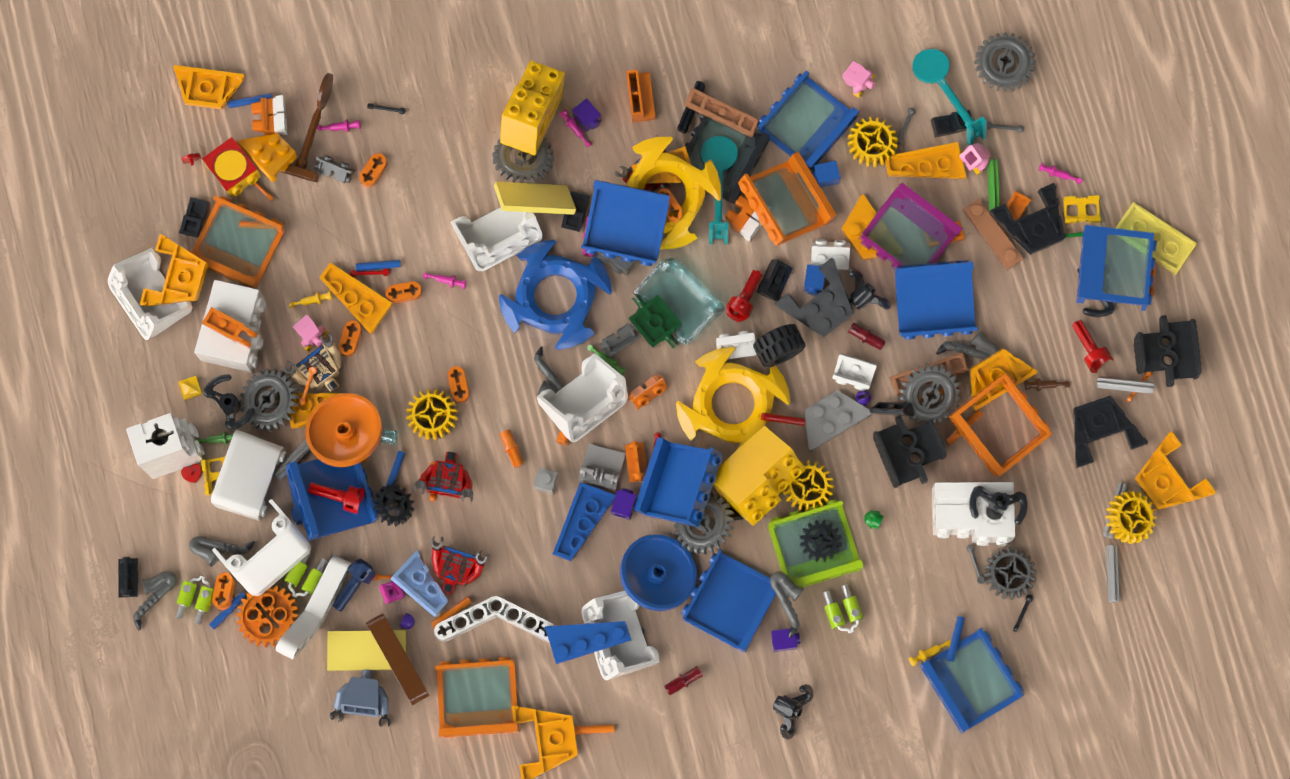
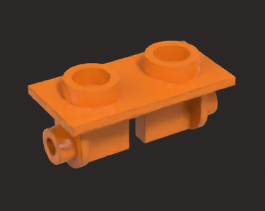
(655, 386)
(636, 461)

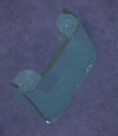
(684, 296)

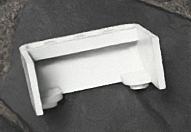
(272, 560)

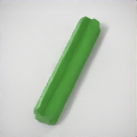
(993, 184)

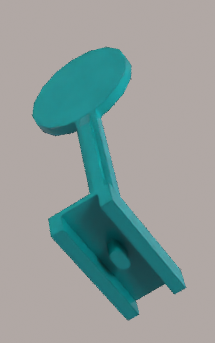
(932, 67)
(723, 156)

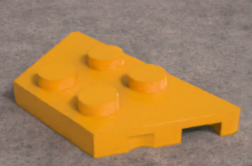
(207, 86)
(269, 153)
(855, 225)
(993, 366)

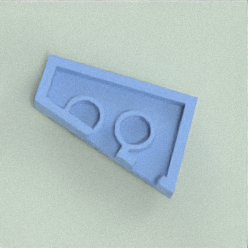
(419, 584)

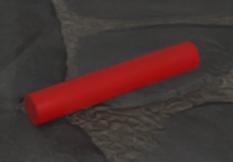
(783, 419)

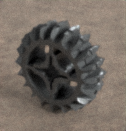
(1018, 574)

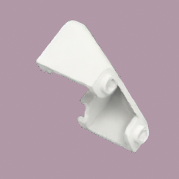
(496, 236)
(127, 284)
(586, 399)
(247, 475)
(627, 656)

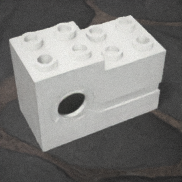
(244, 306)
(168, 451)
(953, 516)

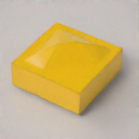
(190, 388)

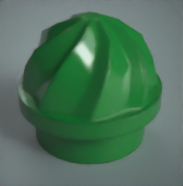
(873, 519)

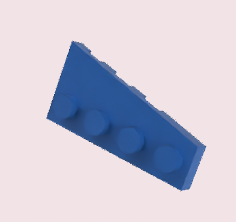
(583, 639)

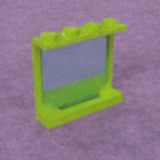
(804, 571)

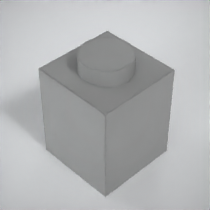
(545, 481)

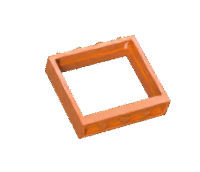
(975, 443)

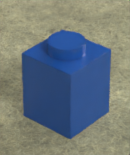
(826, 174)
(813, 280)

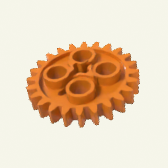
(255, 627)

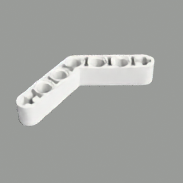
(317, 609)
(490, 614)

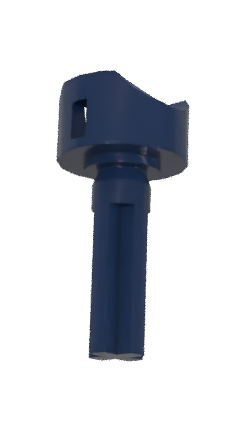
(362, 573)

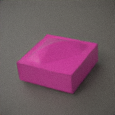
(391, 592)

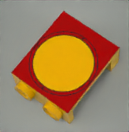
(231, 167)

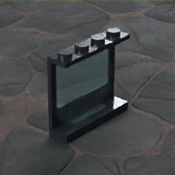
(749, 153)

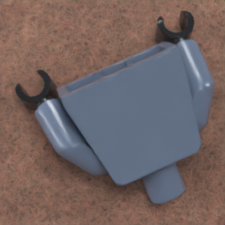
(362, 697)

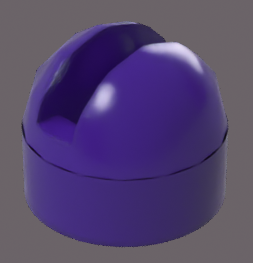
(864, 401)
(407, 622)

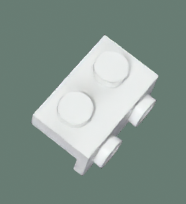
(824, 250)
(742, 343)
(854, 372)

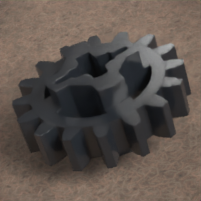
(389, 496)
(812, 539)

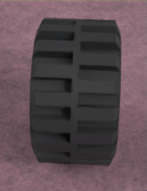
(779, 345)

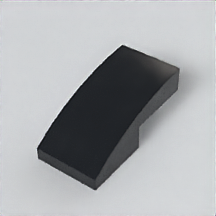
(948, 124)
(194, 218)
(575, 221)

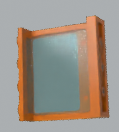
(787, 200)
(236, 249)
(476, 697)

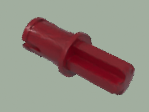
(867, 336)
(683, 680)

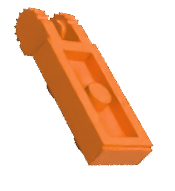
(227, 327)

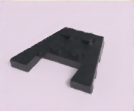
(1037, 229)
(826, 309)
(1098, 421)

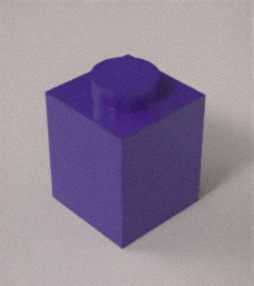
(587, 115)
(624, 503)
(782, 642)

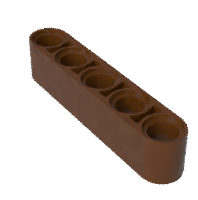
(397, 659)

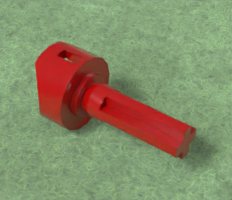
(741, 303)
(1096, 356)
(349, 498)

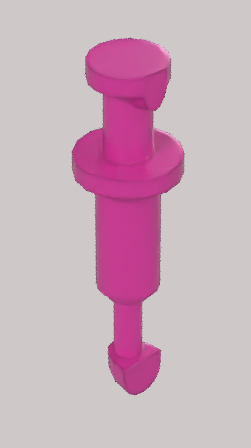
(341, 126)
(574, 127)
(1057, 172)
(447, 280)

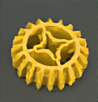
(865, 137)
(423, 415)
(816, 488)
(1140, 512)

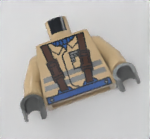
(325, 360)

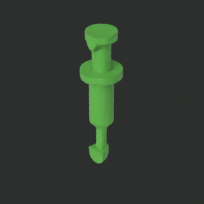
(613, 363)
(217, 438)

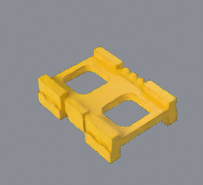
(1081, 204)
(209, 476)

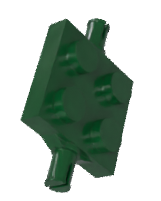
(655, 321)

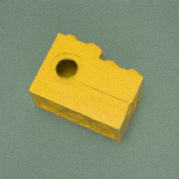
(532, 107)
(757, 475)

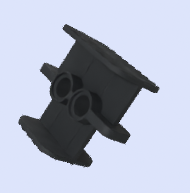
(1182, 350)
(897, 455)

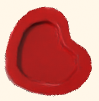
(190, 158)
(192, 473)

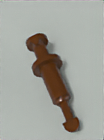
(1044, 384)

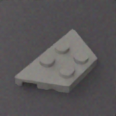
(832, 417)

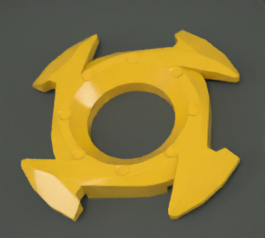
(694, 180)
(718, 374)

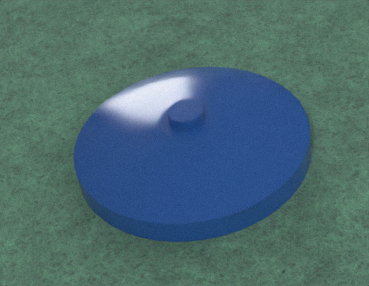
(658, 572)

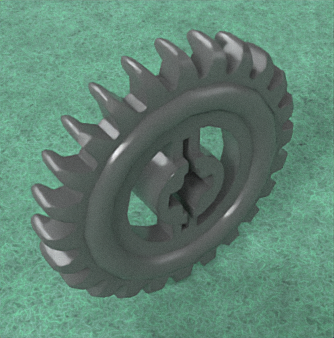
(1001, 78)
(520, 169)
(937, 376)
(282, 403)
(714, 530)

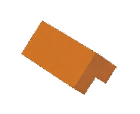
(640, 96)

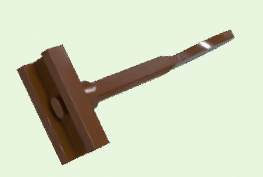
(299, 169)

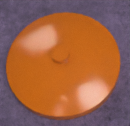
(344, 430)

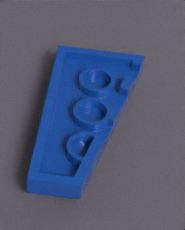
(584, 514)

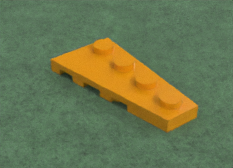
(930, 162)
(359, 299)

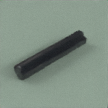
(689, 113)

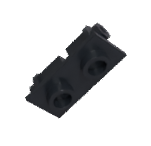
(127, 577)

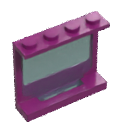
(909, 230)

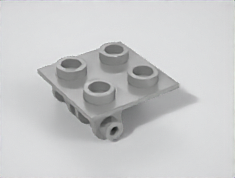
(601, 466)

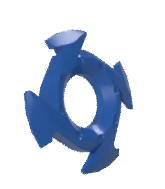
(541, 266)

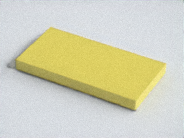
(534, 198)
(1172, 246)
(357, 651)

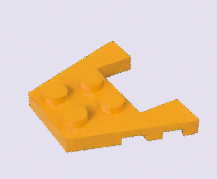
(183, 277)
(1162, 482)
(554, 739)

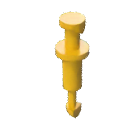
(317, 298)
(923, 655)

